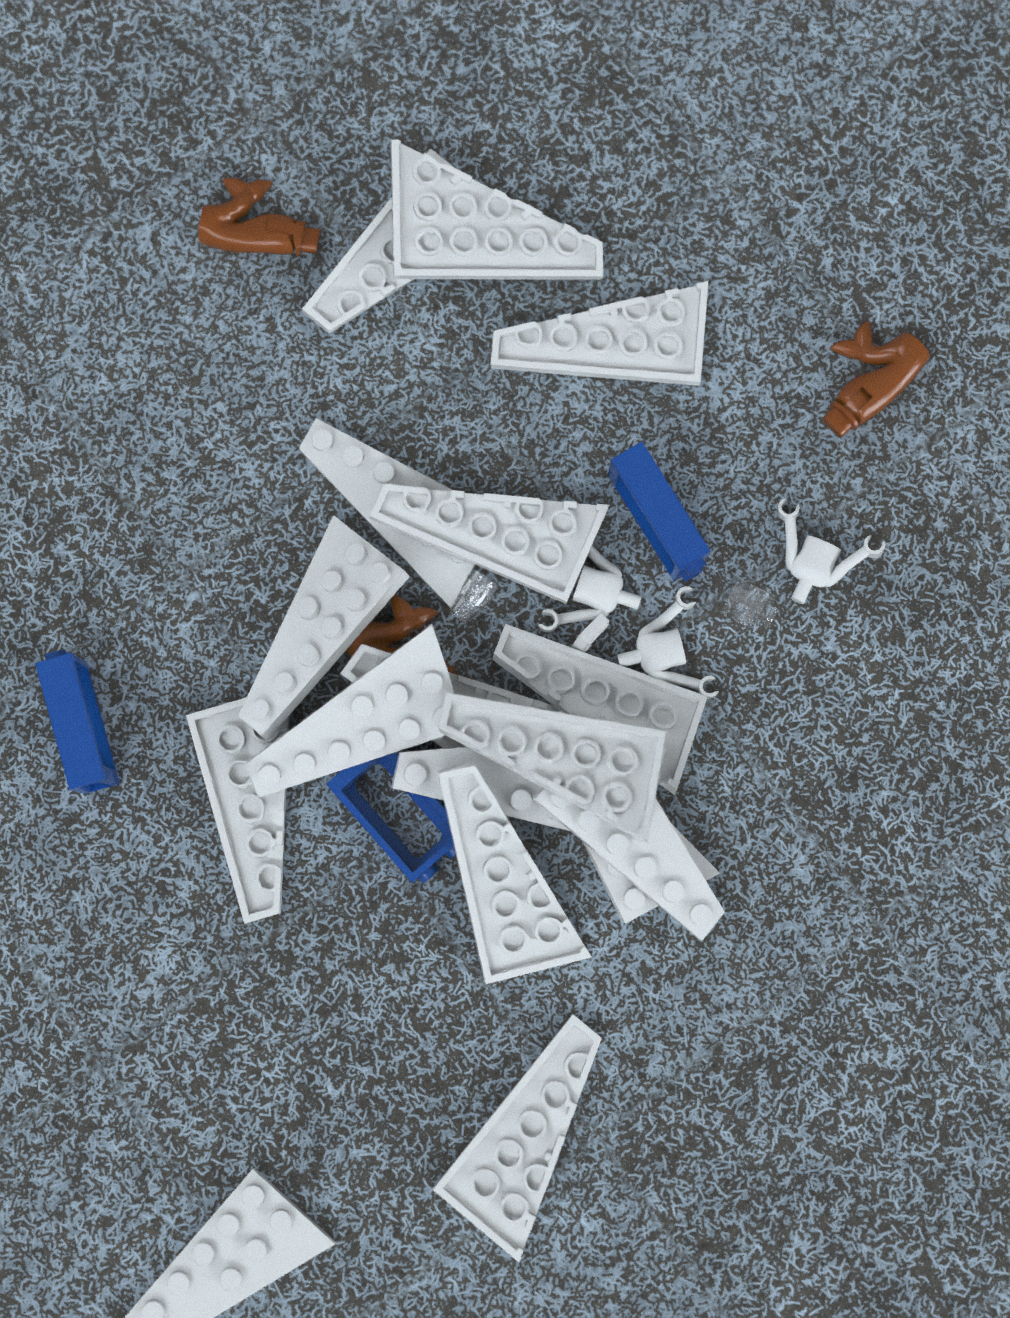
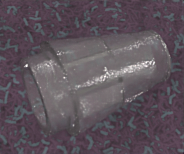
(473, 596)

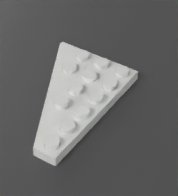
(465, 230)

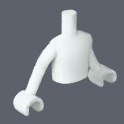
(817, 558)
(598, 590)
(664, 649)

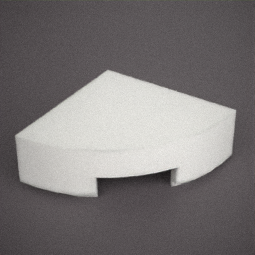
(590, 633)

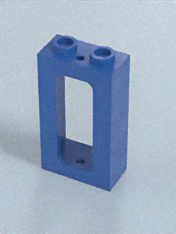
(658, 513)
(77, 722)
(413, 867)

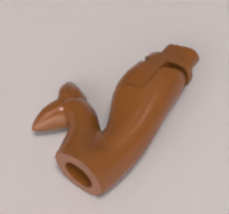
(261, 234)
(874, 390)
(405, 620)

